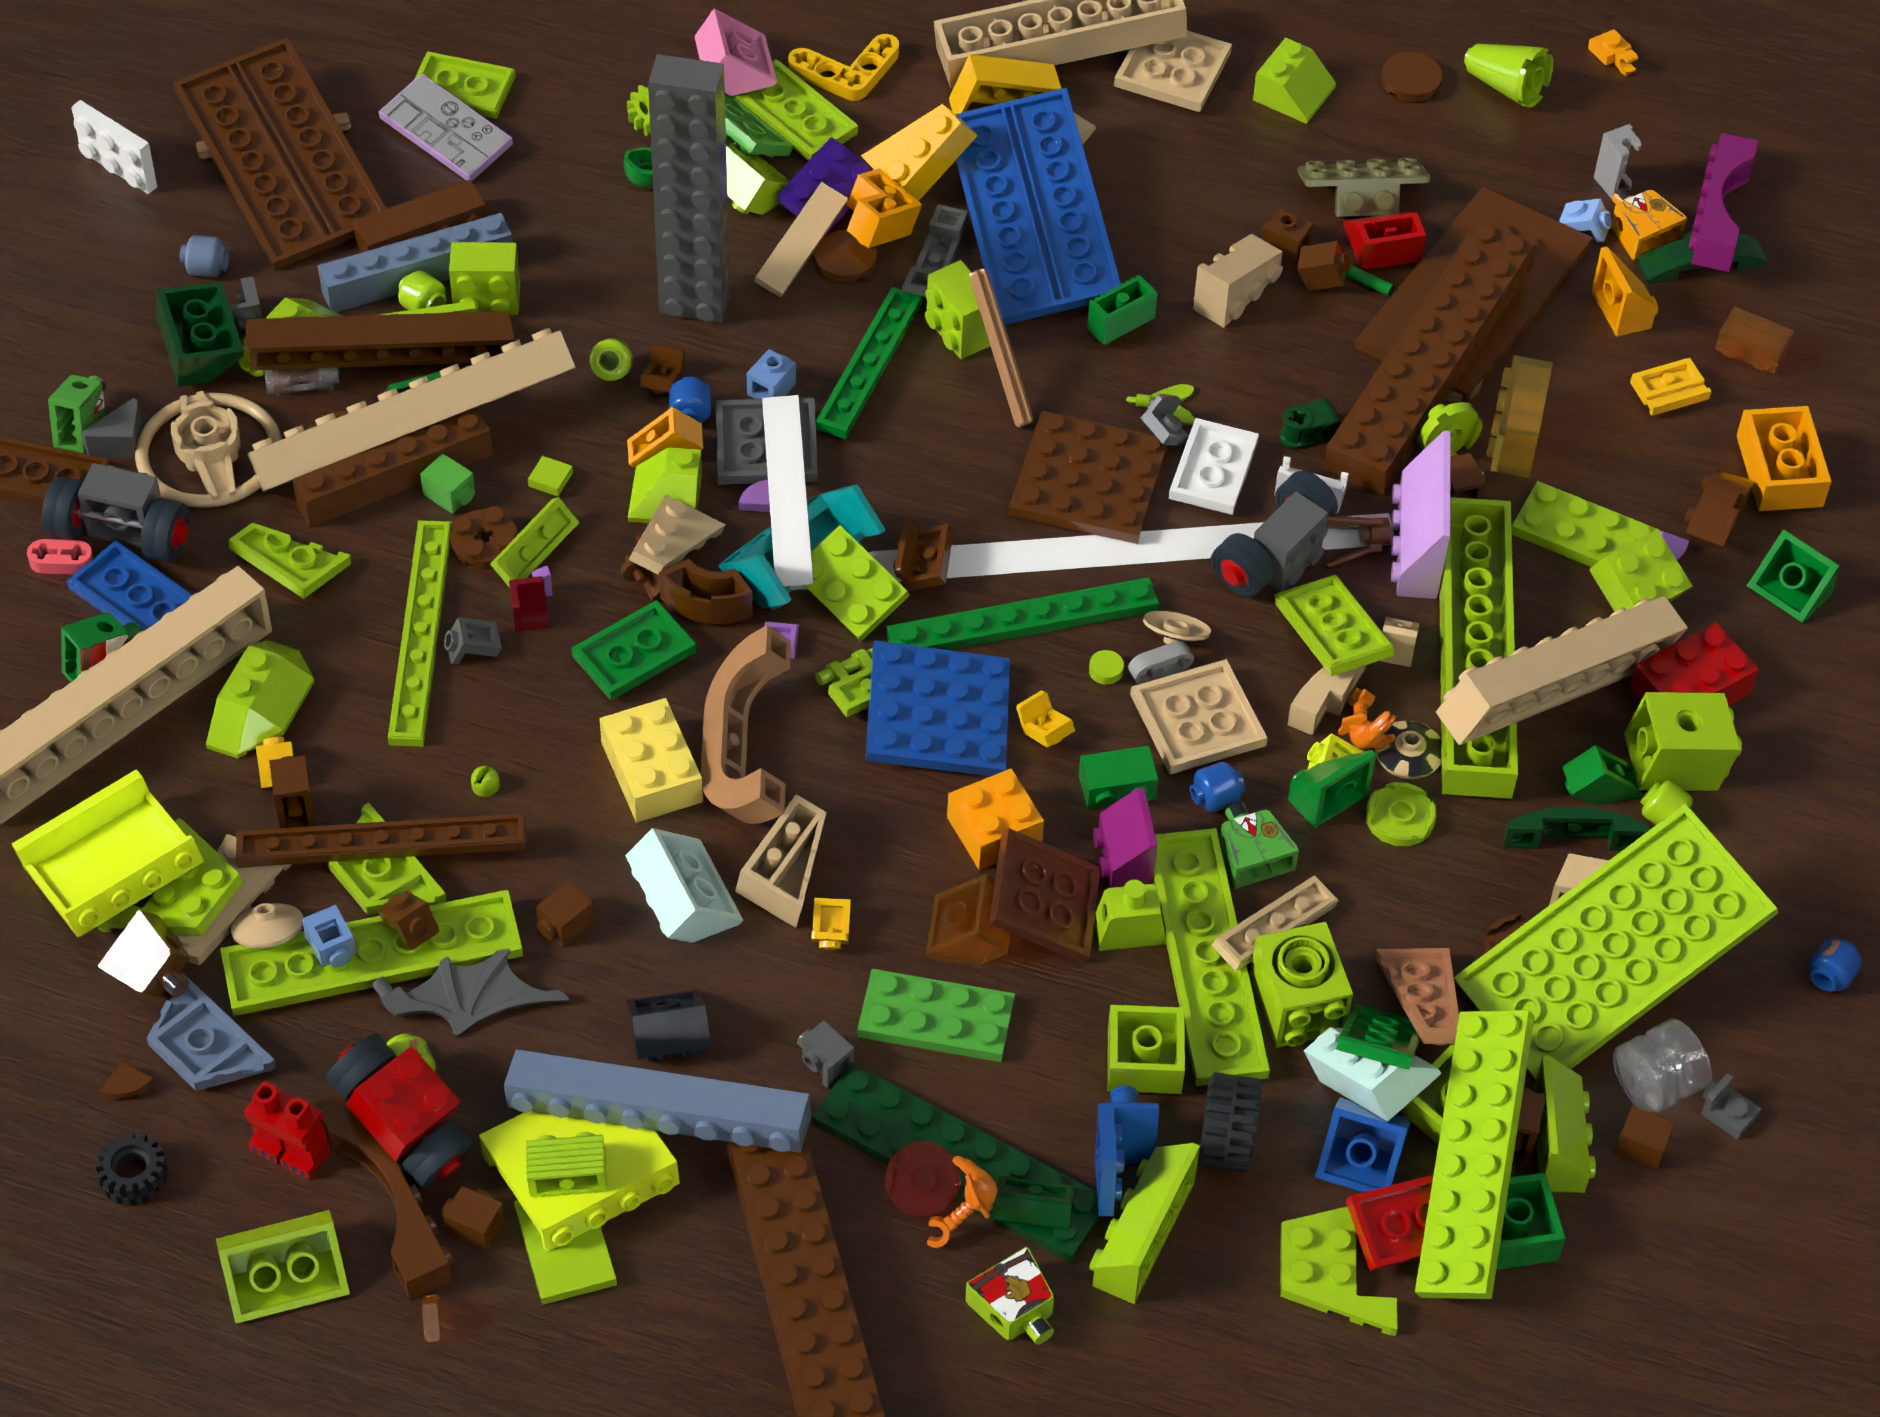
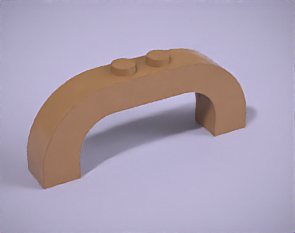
(725, 729)

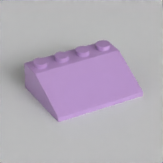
(1422, 521)

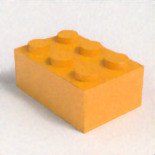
(1783, 458)

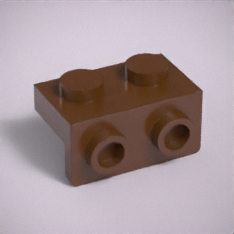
(923, 555)

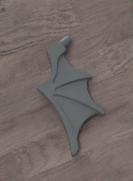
(466, 993)

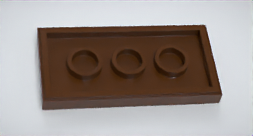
(31, 467)

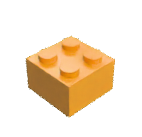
(987, 810)

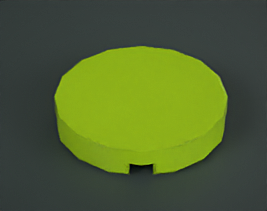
(1400, 814)

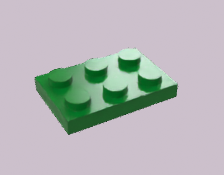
(633, 650)

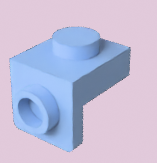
(1588, 216)

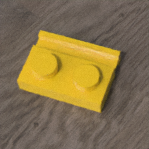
(1670, 386)

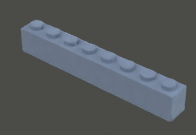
(658, 1101)

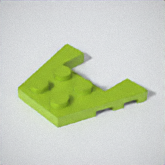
(191, 900)
(1321, 1270)

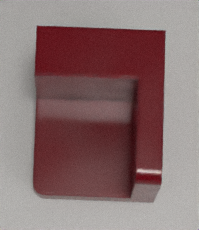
(529, 604)

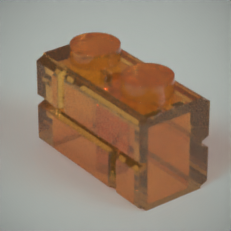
(1754, 340)

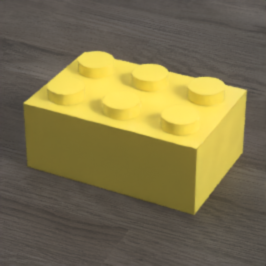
(651, 760)

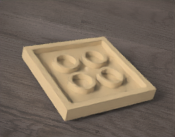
(1175, 70)
(1198, 716)

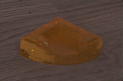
(431, 1318)

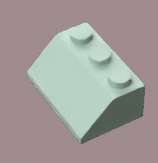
(682, 886)
(1367, 1082)

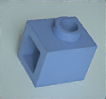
(771, 376)

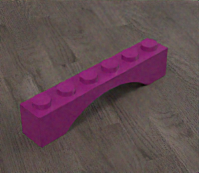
(1713, 230)

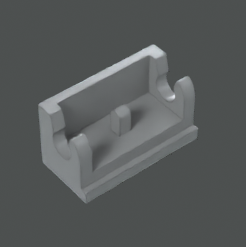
(1614, 158)

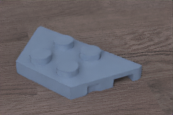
(205, 1042)

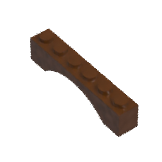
(415, 1252)

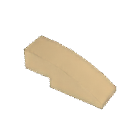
(1321, 695)

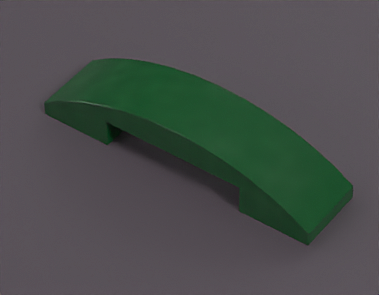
(1668, 260)
(1573, 822)

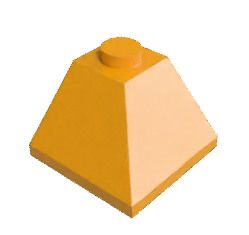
(1622, 296)

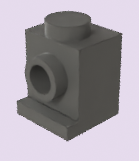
(826, 1052)

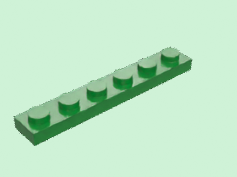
(868, 363)

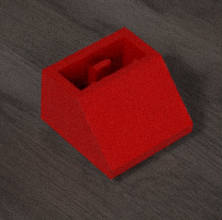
(1386, 239)

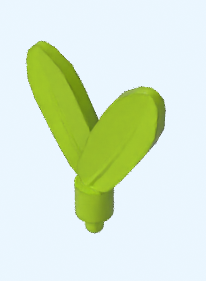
(1183, 391)

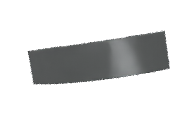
(939, 248)

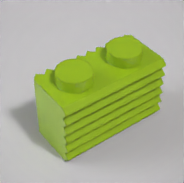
(566, 1165)

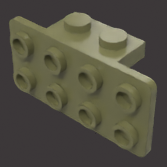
(1366, 187)

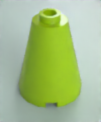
(1512, 70)

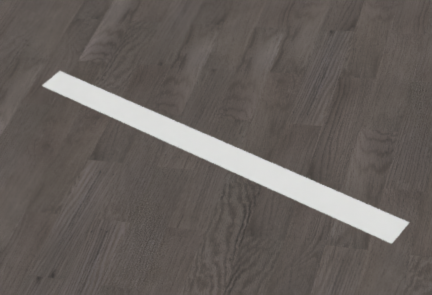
(1102, 551)

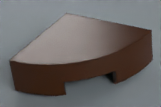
(125, 1083)

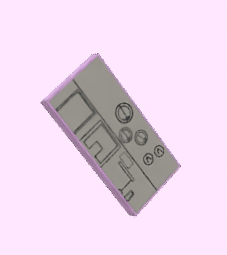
(445, 128)

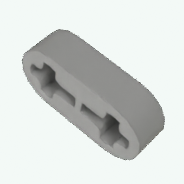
(1161, 662)

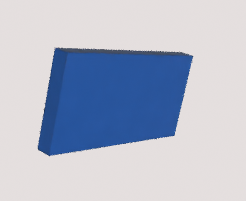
(127, 587)

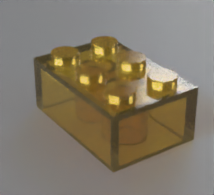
(1521, 416)

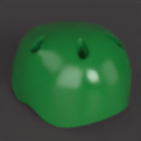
(637, 173)

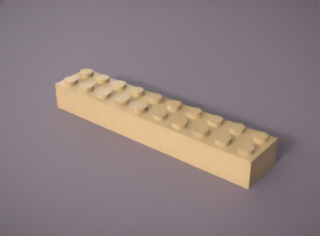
(129, 687)

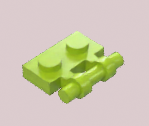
(847, 691)

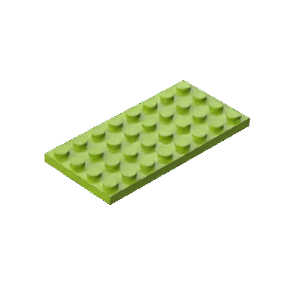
(1620, 940)

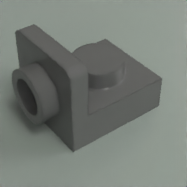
(248, 304)
(1163, 423)
(472, 637)
(1728, 1107)

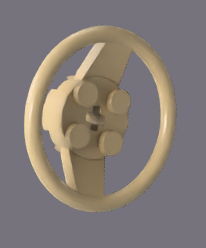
(207, 443)

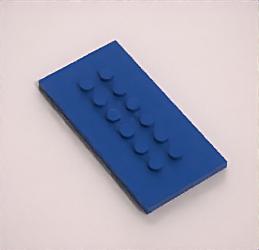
(1035, 207)

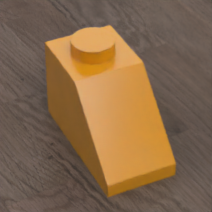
(668, 430)

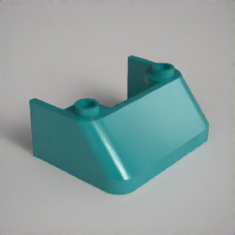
(825, 513)

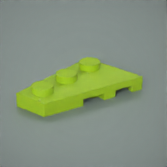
(291, 563)

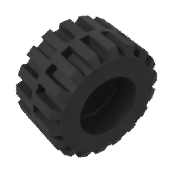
(1230, 1122)

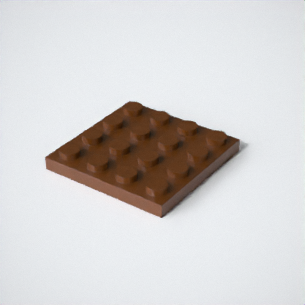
(1088, 477)

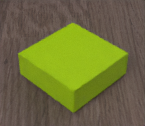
(550, 476)

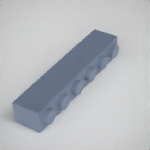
(379, 271)

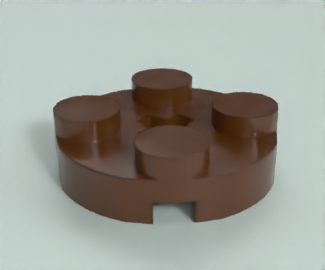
(480, 523)

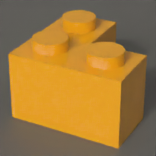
(880, 209)

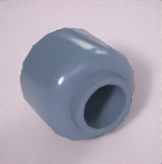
(204, 256)

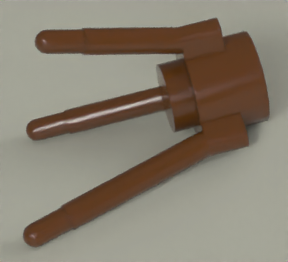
(1371, 531)

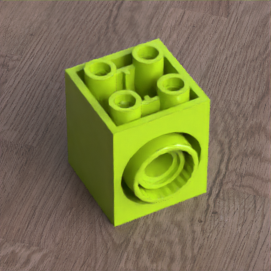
(1682, 740)
(1300, 983)

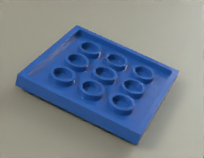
(938, 709)

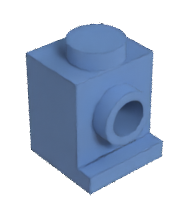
(329, 937)

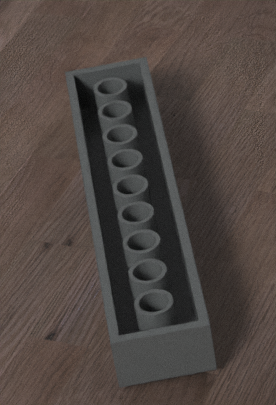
(690, 186)

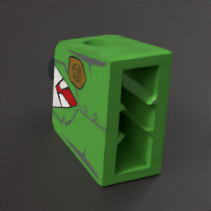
(75, 408)
(1255, 846)

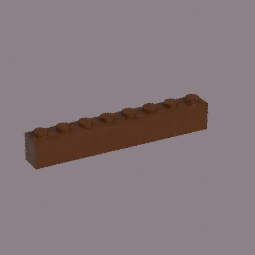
(375, 340)

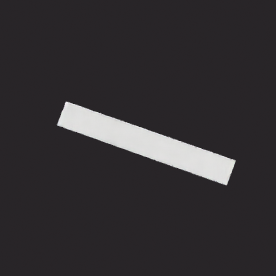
(787, 490)

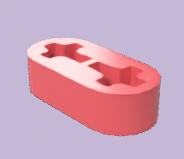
(59, 556)

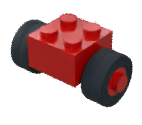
(402, 1107)

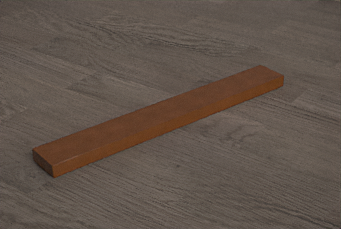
(380, 840)

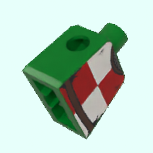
(91, 641)

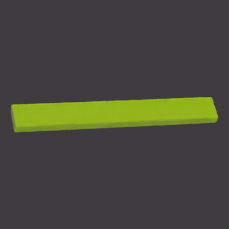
(420, 634)

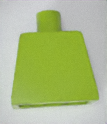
(1129, 917)

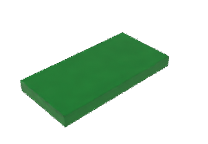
(1379, 1036)

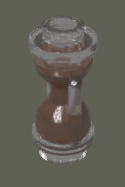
(293, 380)

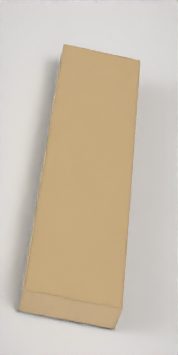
(801, 240)
(1289, 911)

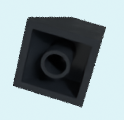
(669, 1025)

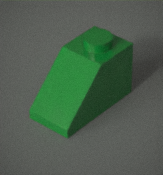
(1601, 778)

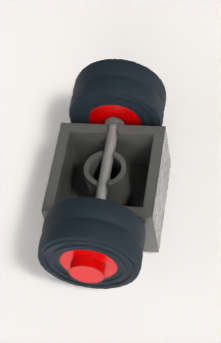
(119, 508)
(1282, 543)

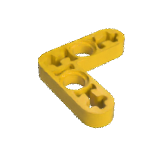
(849, 82)

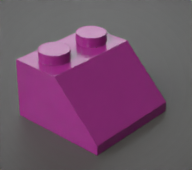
(1127, 841)

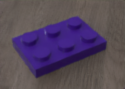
(831, 165)

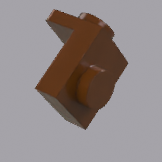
(664, 368)
(410, 917)

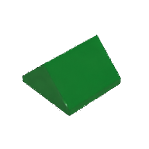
(1795, 576)

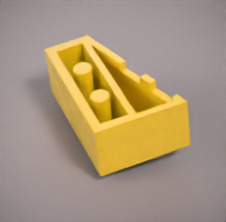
(999, 80)
(922, 150)

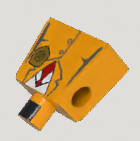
(1645, 221)

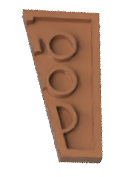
(1425, 990)

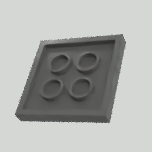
(742, 441)

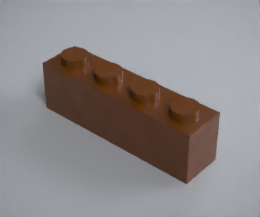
(420, 216)

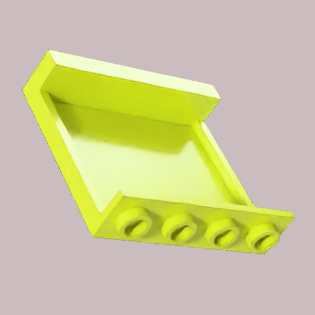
(106, 853)
(635, 1169)

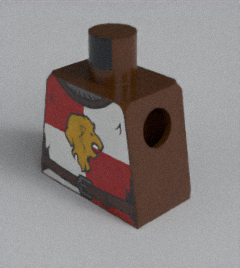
(148, 957)

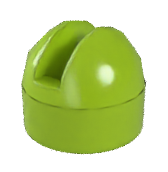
(489, 784)

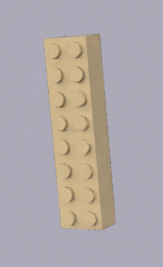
(1056, 30)
(1558, 669)

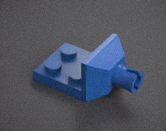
(1123, 1137)

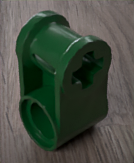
(1313, 421)

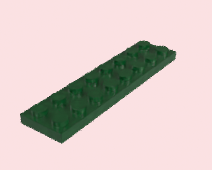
(886, 1118)

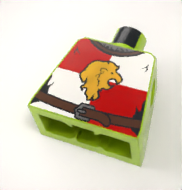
(1013, 1298)

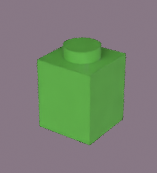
(448, 483)

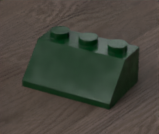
(198, 331)

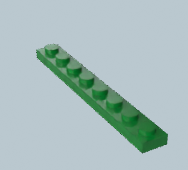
(1028, 616)

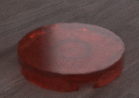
(923, 1179)

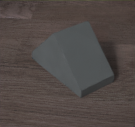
(116, 433)

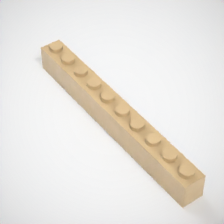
(411, 410)

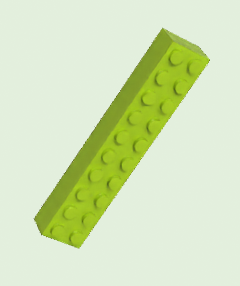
(1473, 631)

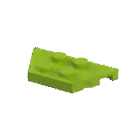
(377, 880)

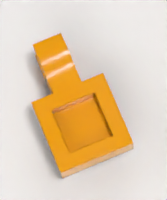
(1613, 48)

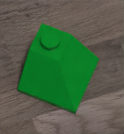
(1331, 786)

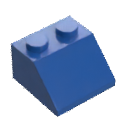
(1362, 1148)

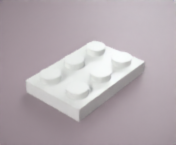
(114, 147)
(1213, 466)

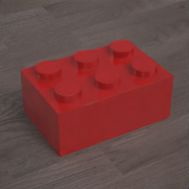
(1697, 664)

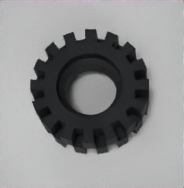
(125, 1151)

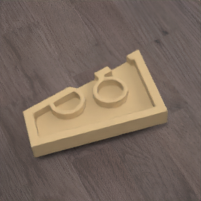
(673, 534)

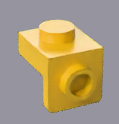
(1042, 721)
(271, 749)
(831, 922)

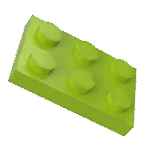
(853, 584)

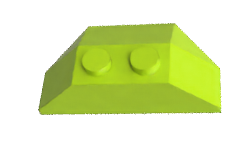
(259, 698)

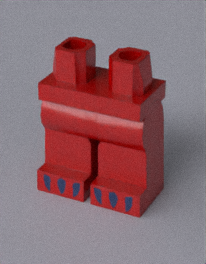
(287, 1130)

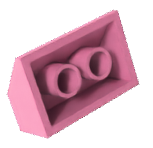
(740, 49)

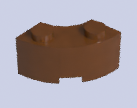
(1719, 506)
(706, 594)

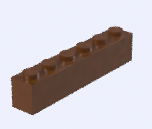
(390, 467)

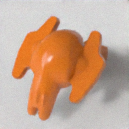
(1362, 732)
(979, 1196)

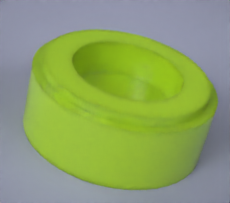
(1106, 667)

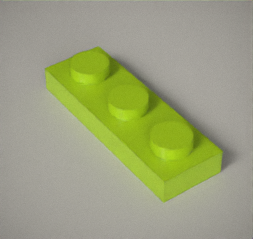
(535, 542)

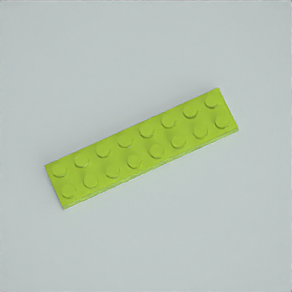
(292, 974)
(1216, 999)
(1475, 1155)

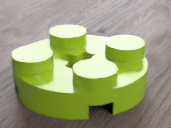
(1459, 419)

